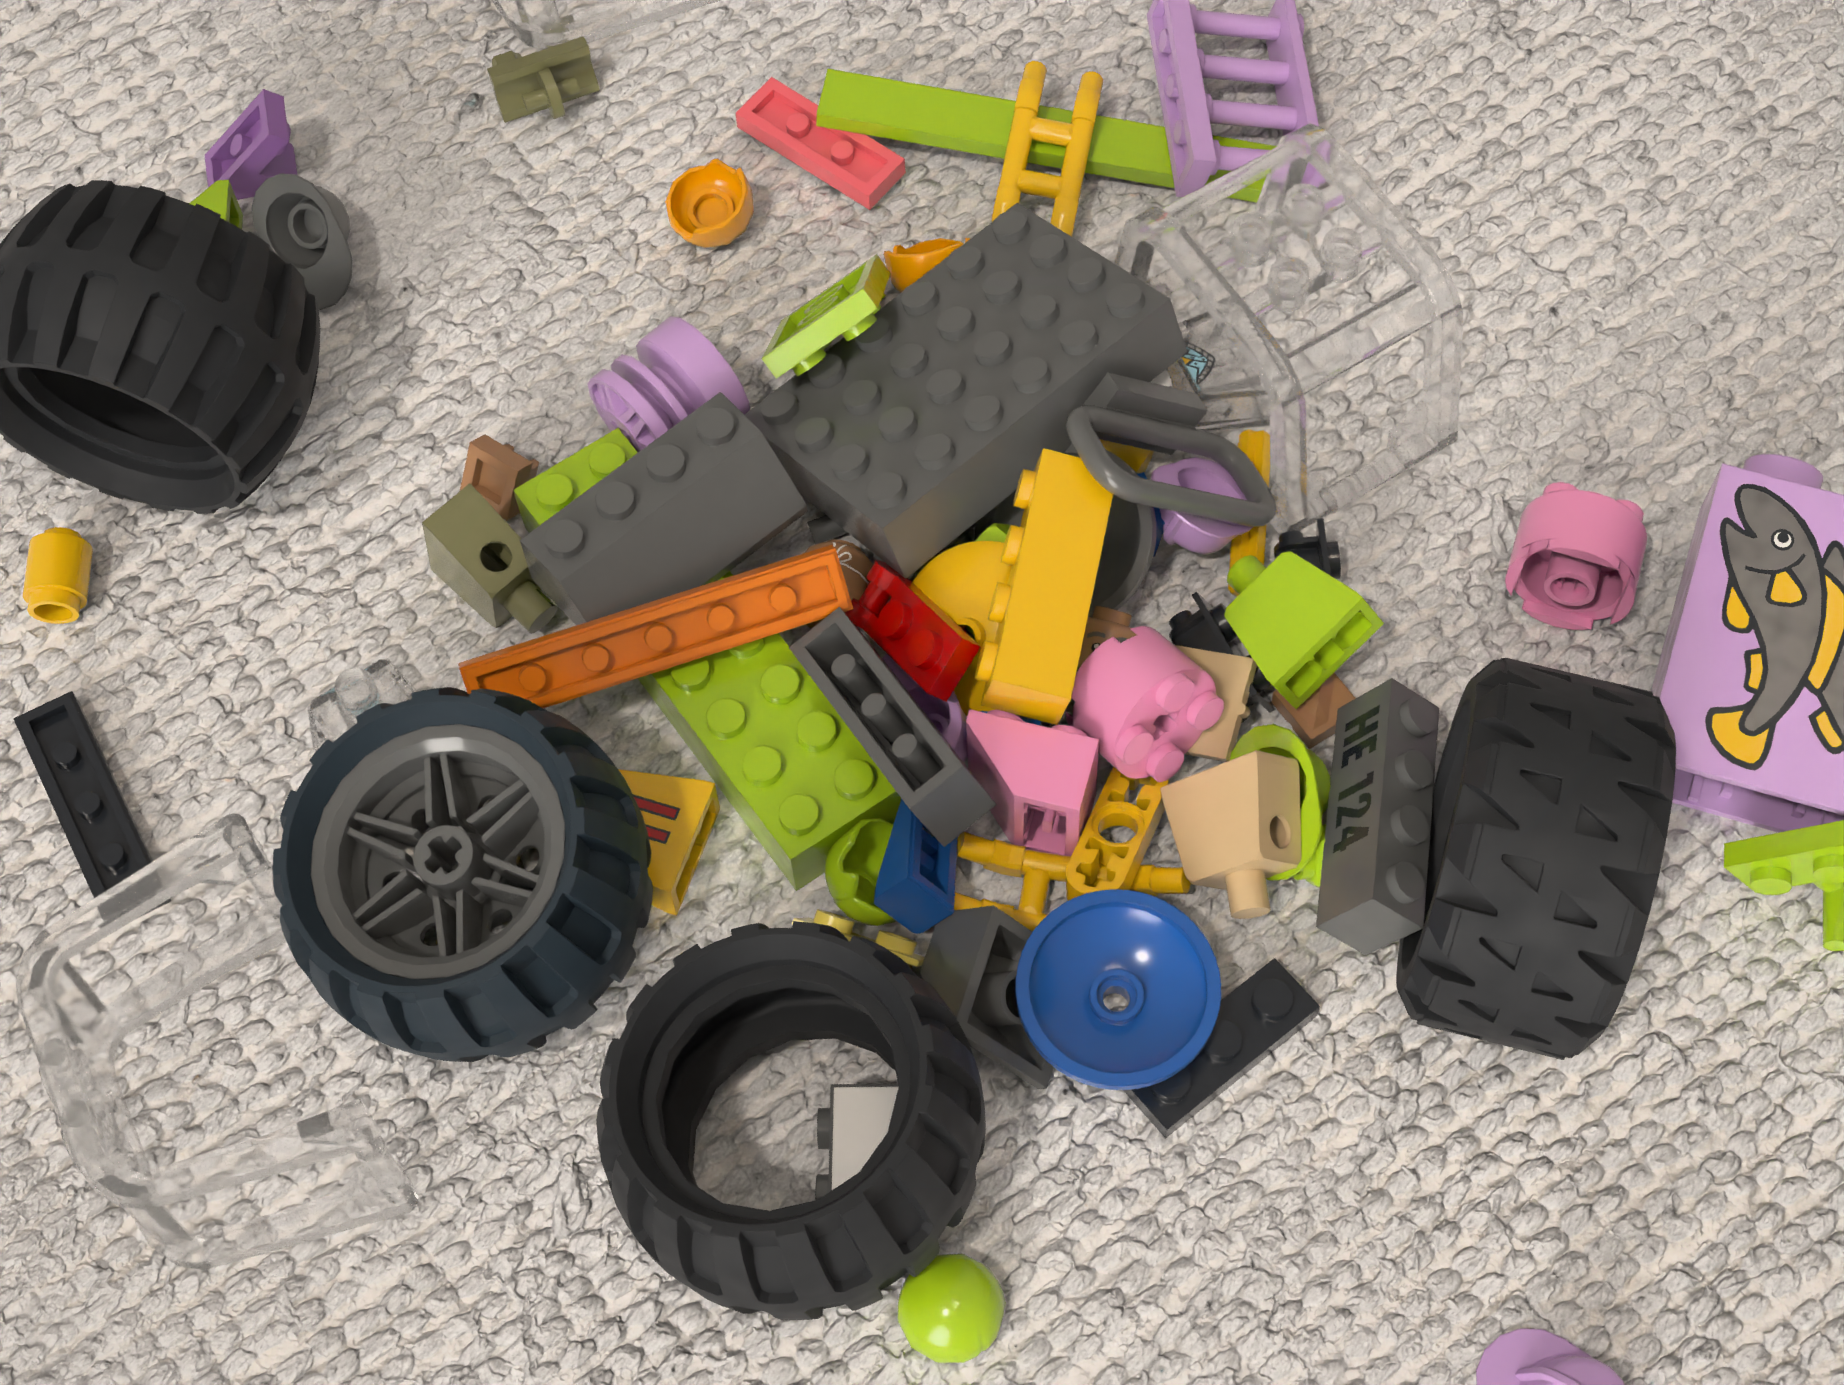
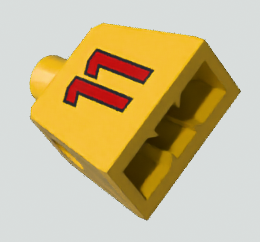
(678, 824)

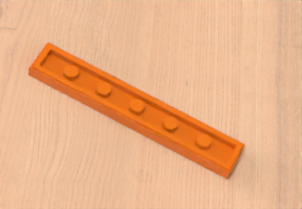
(665, 631)

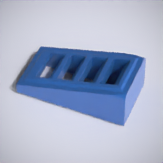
(916, 875)

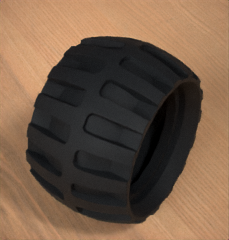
(152, 347)
(702, 1027)

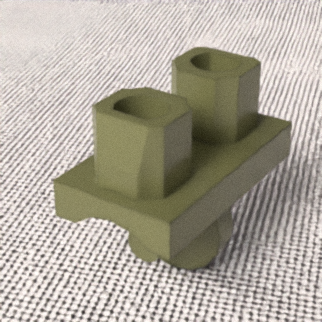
(542, 79)

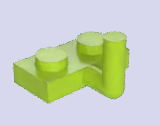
(1795, 858)

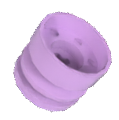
(671, 381)

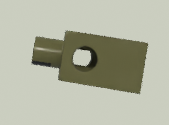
(484, 562)

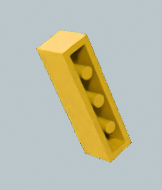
(1047, 591)

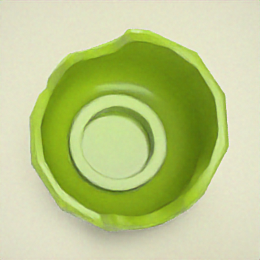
(854, 869)
(951, 1309)

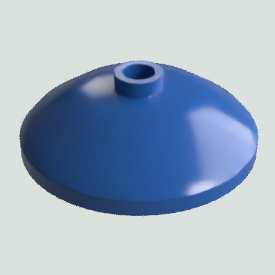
(1127, 948)

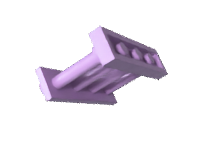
(1190, 110)

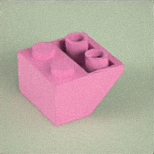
(1036, 777)

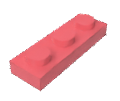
(838, 157)

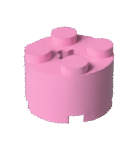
(1577, 557)
(1143, 703)

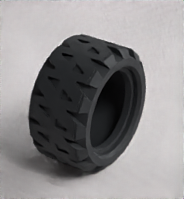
(1540, 858)

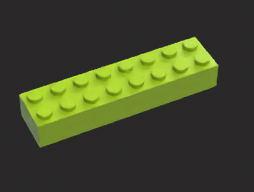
(748, 714)

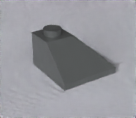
(974, 972)

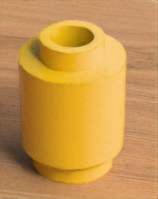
(57, 575)

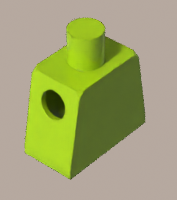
(1296, 622)

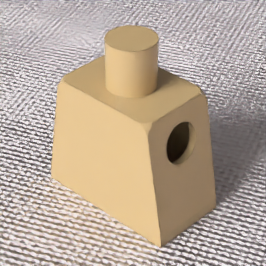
(1238, 827)

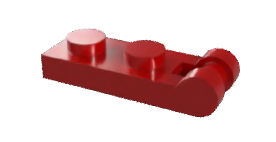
(913, 631)

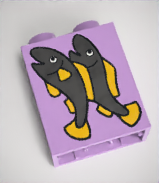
(1760, 650)

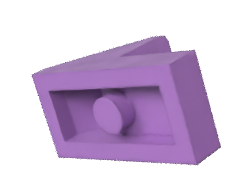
(253, 147)

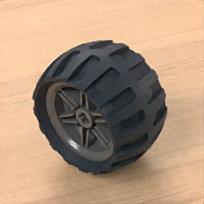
(369, 884)

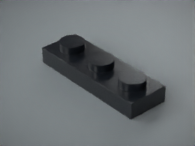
(1247, 1029)

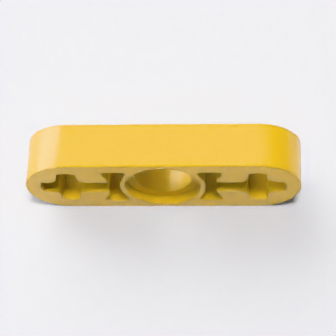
(1120, 858)

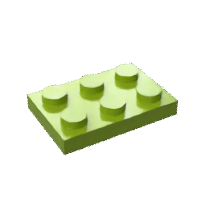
(840, 309)

